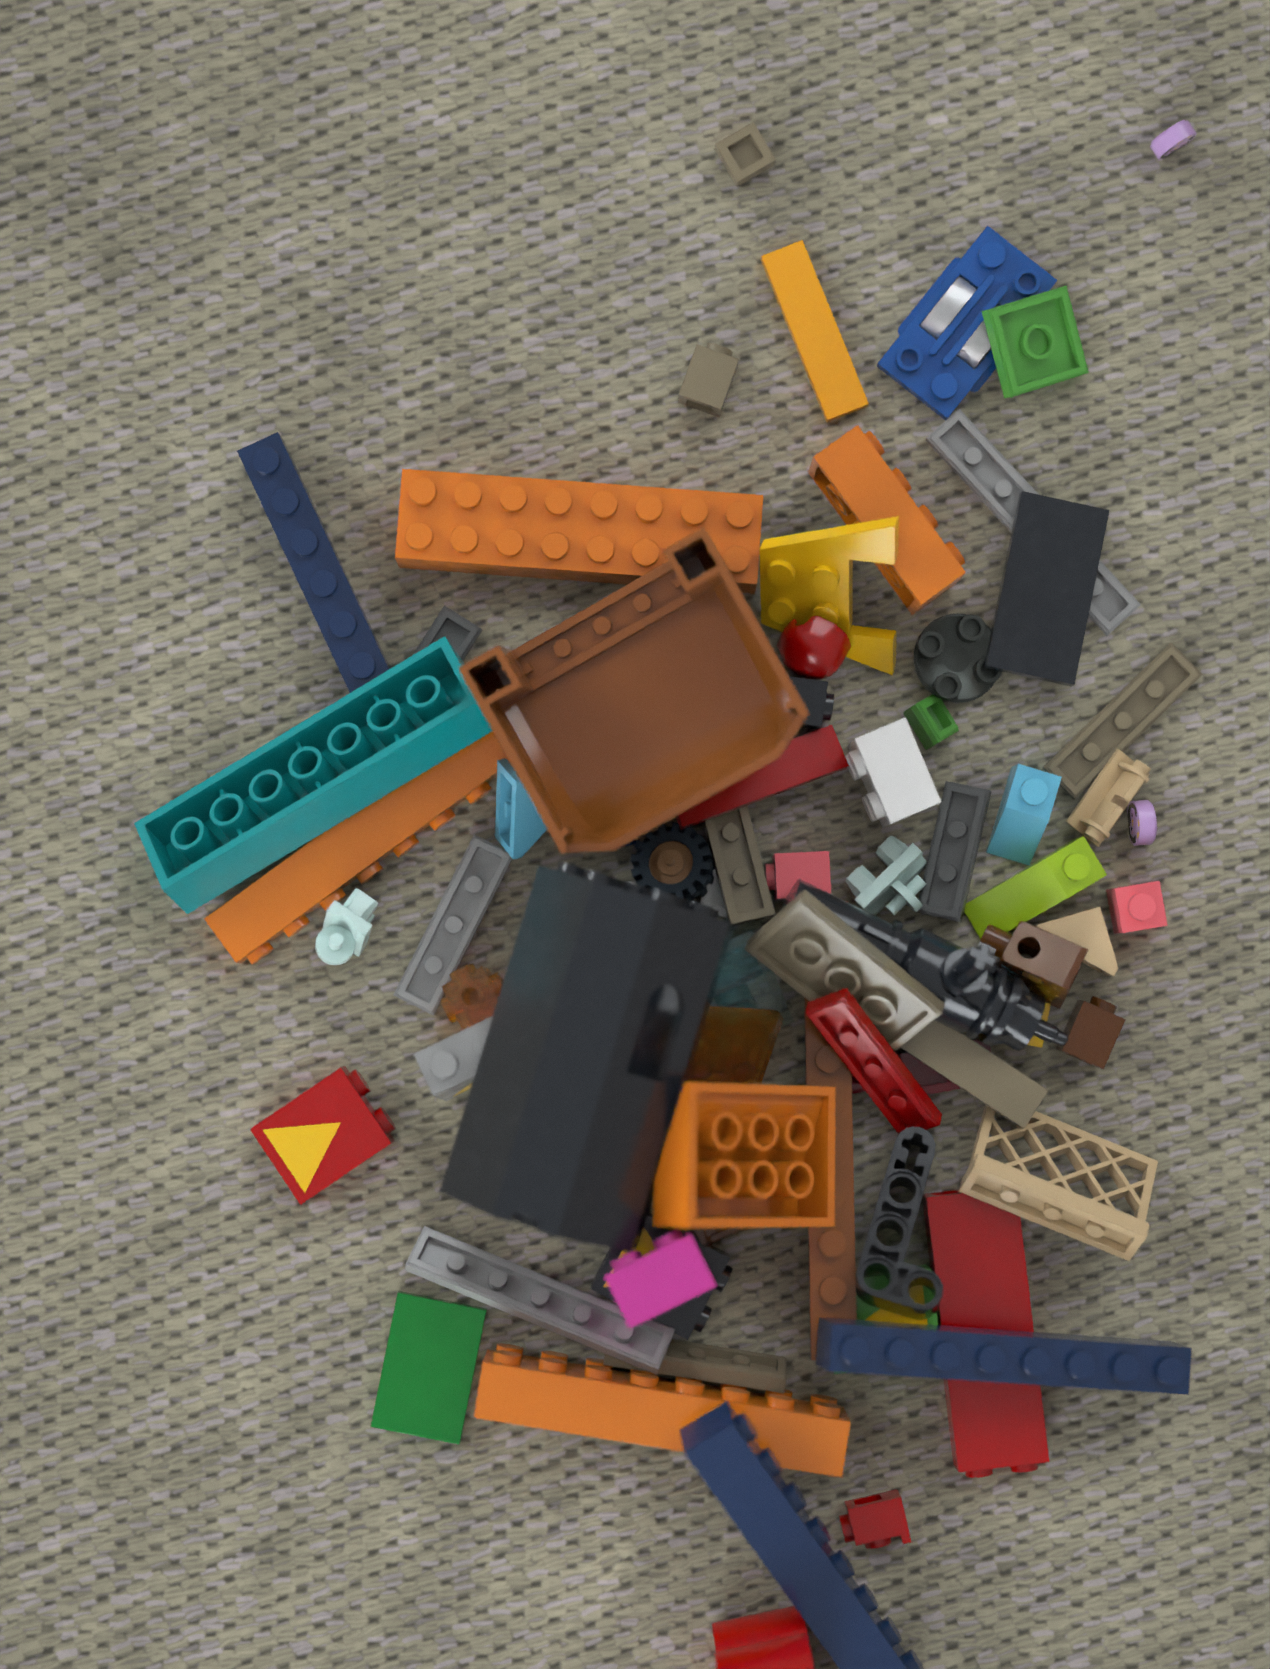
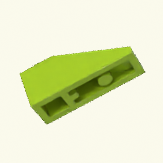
(1036, 887)

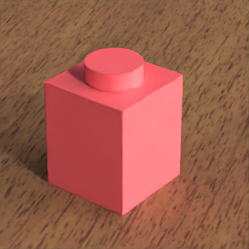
(789, 867)
(1136, 907)

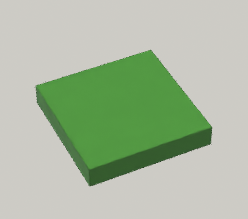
(1035, 342)

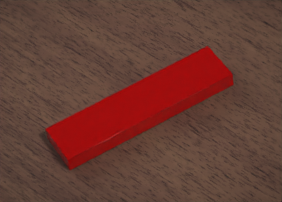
(802, 762)
(872, 1061)

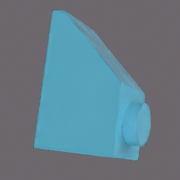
(1023, 813)

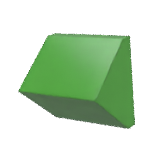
(931, 721)

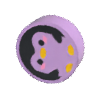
(1173, 139)
(1141, 822)

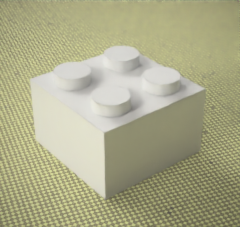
(891, 773)

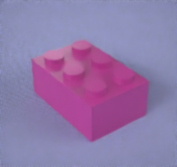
(660, 1279)

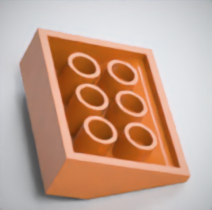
(748, 1158)

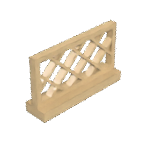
(1053, 1201)

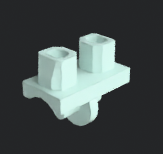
(895, 885)
(346, 928)

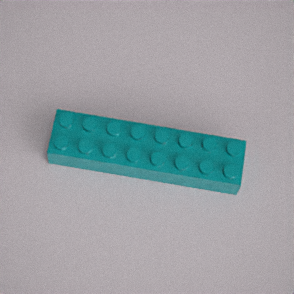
(312, 777)

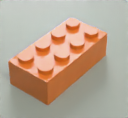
(867, 490)

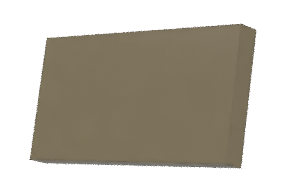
(824, 954)

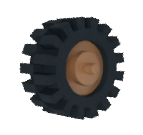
(674, 862)

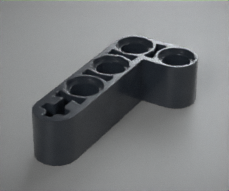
(901, 1218)

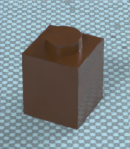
(1092, 1031)

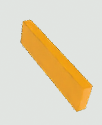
(814, 331)

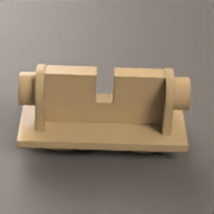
(1108, 797)

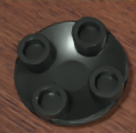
(953, 656)

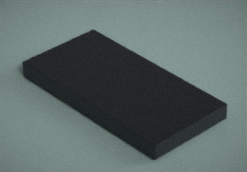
(1046, 588)

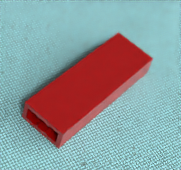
(986, 1286)

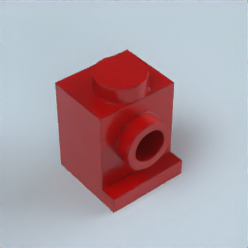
(875, 1520)

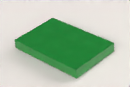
(428, 1367)

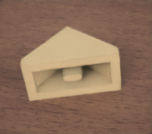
(1089, 931)

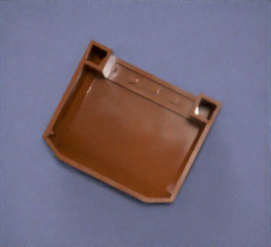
(640, 702)

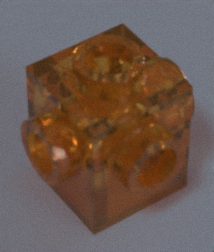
(458, 993)

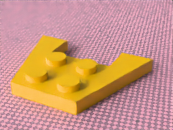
(814, 576)

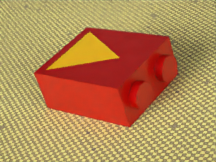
(324, 1133)

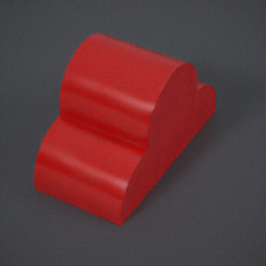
(764, 1641)

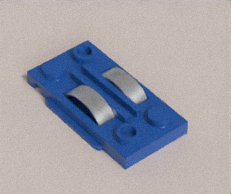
(941, 355)

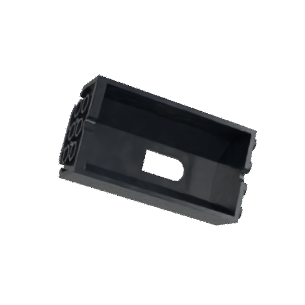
(587, 1056)

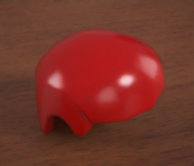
(813, 648)

